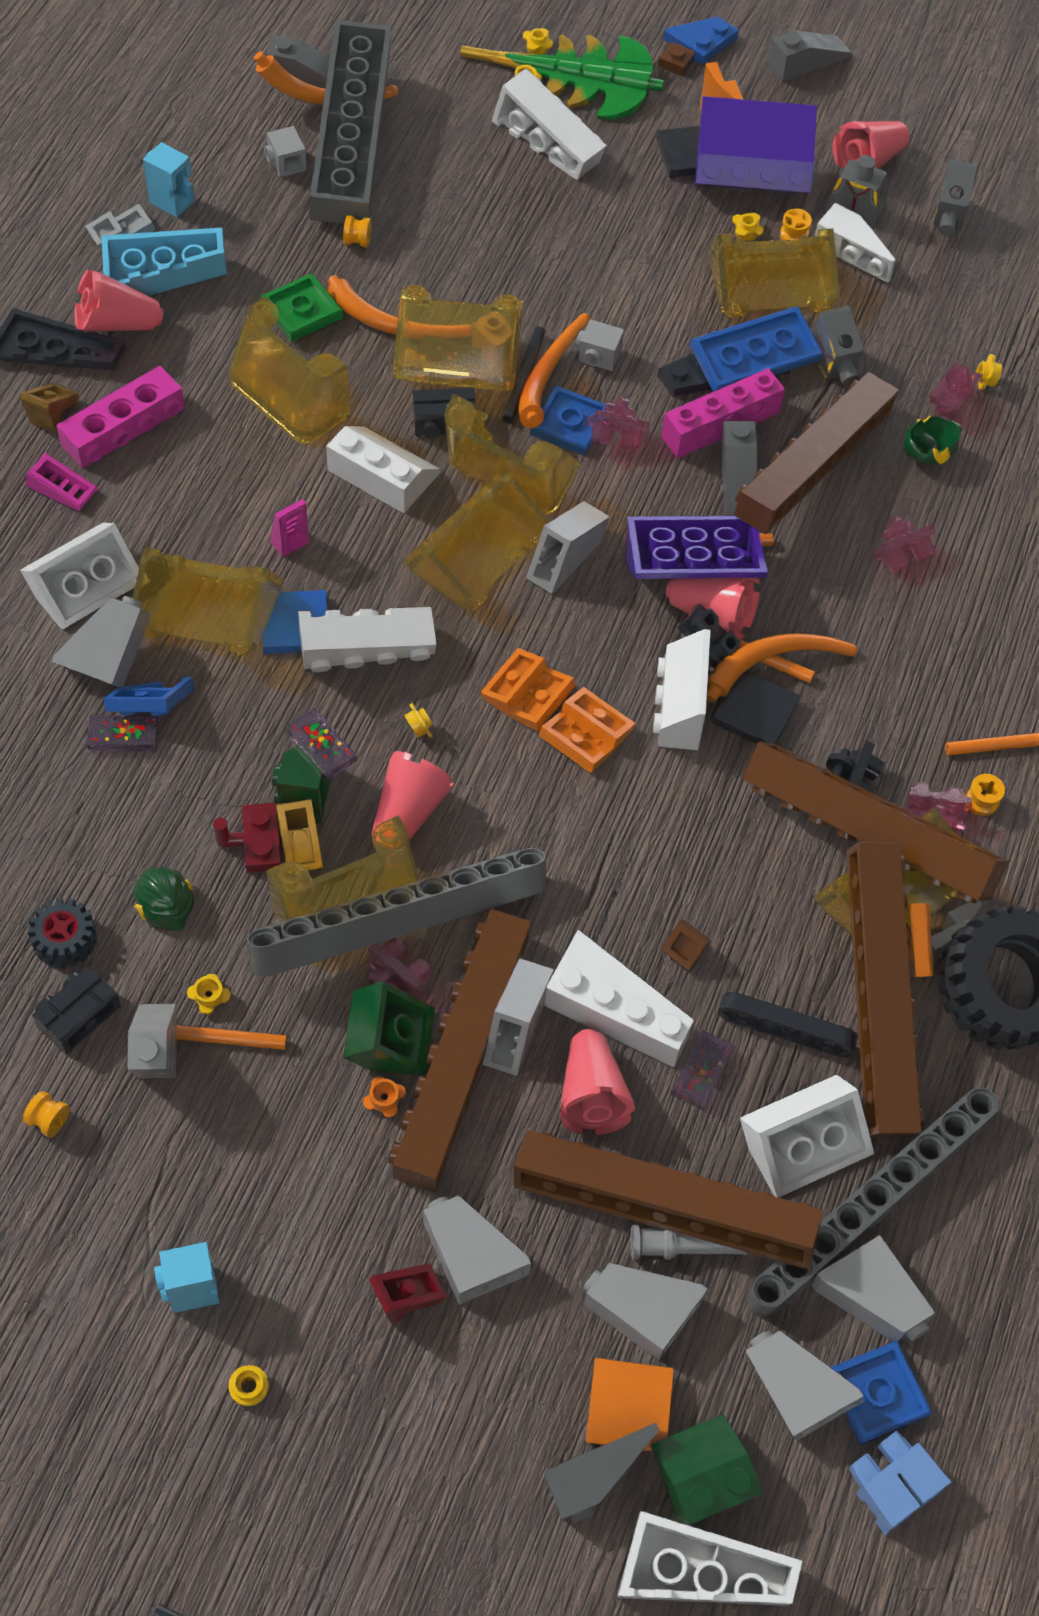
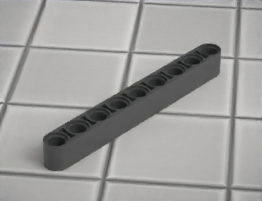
(396, 912)
(887, 1188)

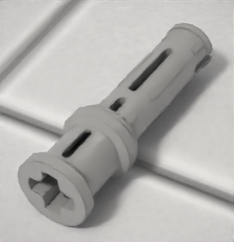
(668, 1244)

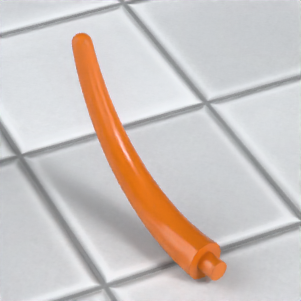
(290, 85)
(358, 308)
(530, 407)
(742, 659)

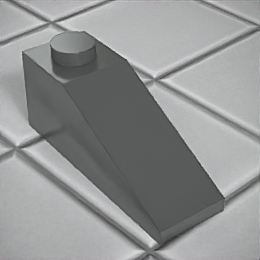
(804, 52)
(300, 60)
(738, 459)
(590, 1477)

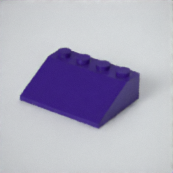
(756, 145)
(693, 547)

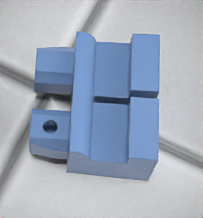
(901, 1486)

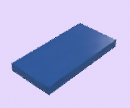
(772, 342)

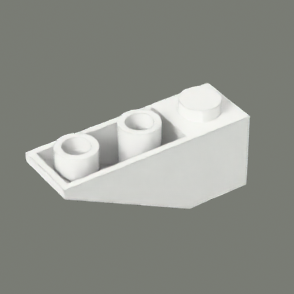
(857, 242)

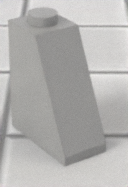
(566, 545)
(106, 642)
(517, 1017)
(153, 1041)
(472, 1249)
(876, 1292)
(643, 1304)
(801, 1384)

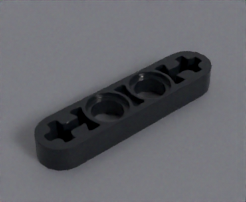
(788, 1024)

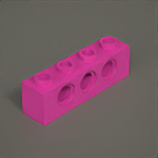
(121, 416)
(702, 420)

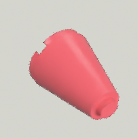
(871, 138)
(114, 306)
(728, 597)
(411, 791)
(594, 1087)

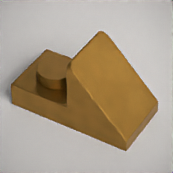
(46, 404)
(299, 833)

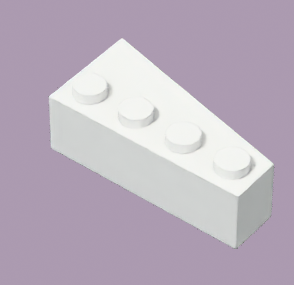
(548, 125)
(366, 637)
(616, 1002)
(700, 1566)

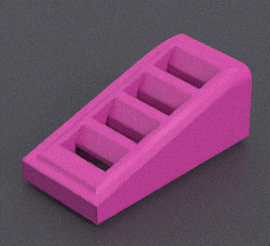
(48, 465)
(290, 528)

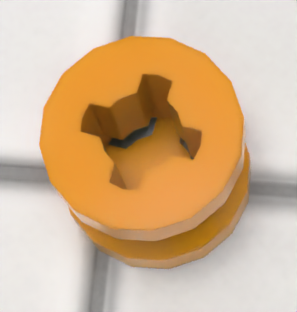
(795, 223)
(357, 231)
(986, 803)
(46, 1114)

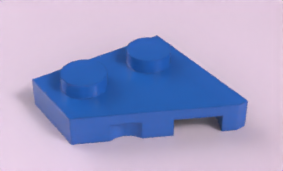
(703, 36)
(147, 698)

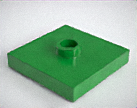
(304, 307)

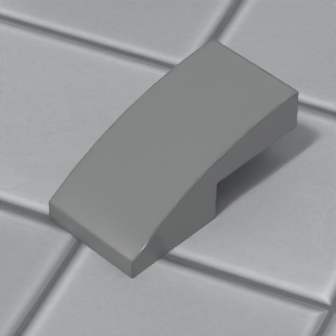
(129, 222)
(953, 921)

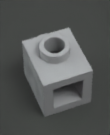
(285, 151)
(600, 345)

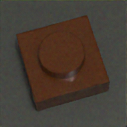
(676, 58)
(686, 945)

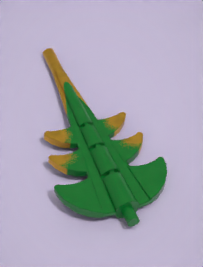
(622, 80)

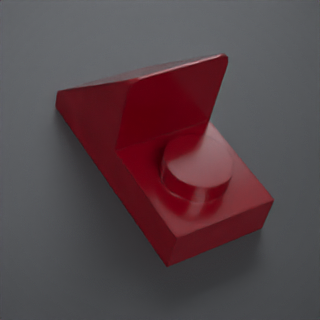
(407, 1290)

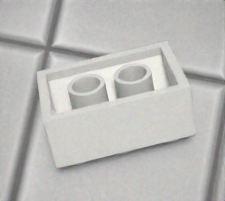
(379, 466)
(82, 574)
(682, 692)
(808, 1135)

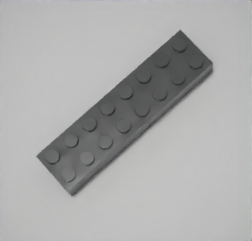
(350, 122)

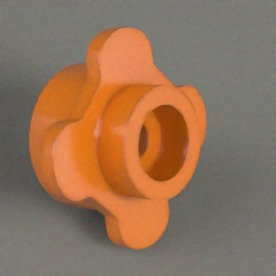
(385, 1086)

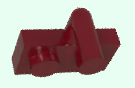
(258, 837)

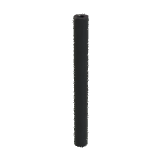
(523, 374)

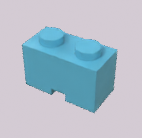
(167, 179)
(187, 1277)

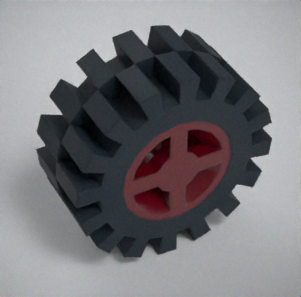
(66, 920)

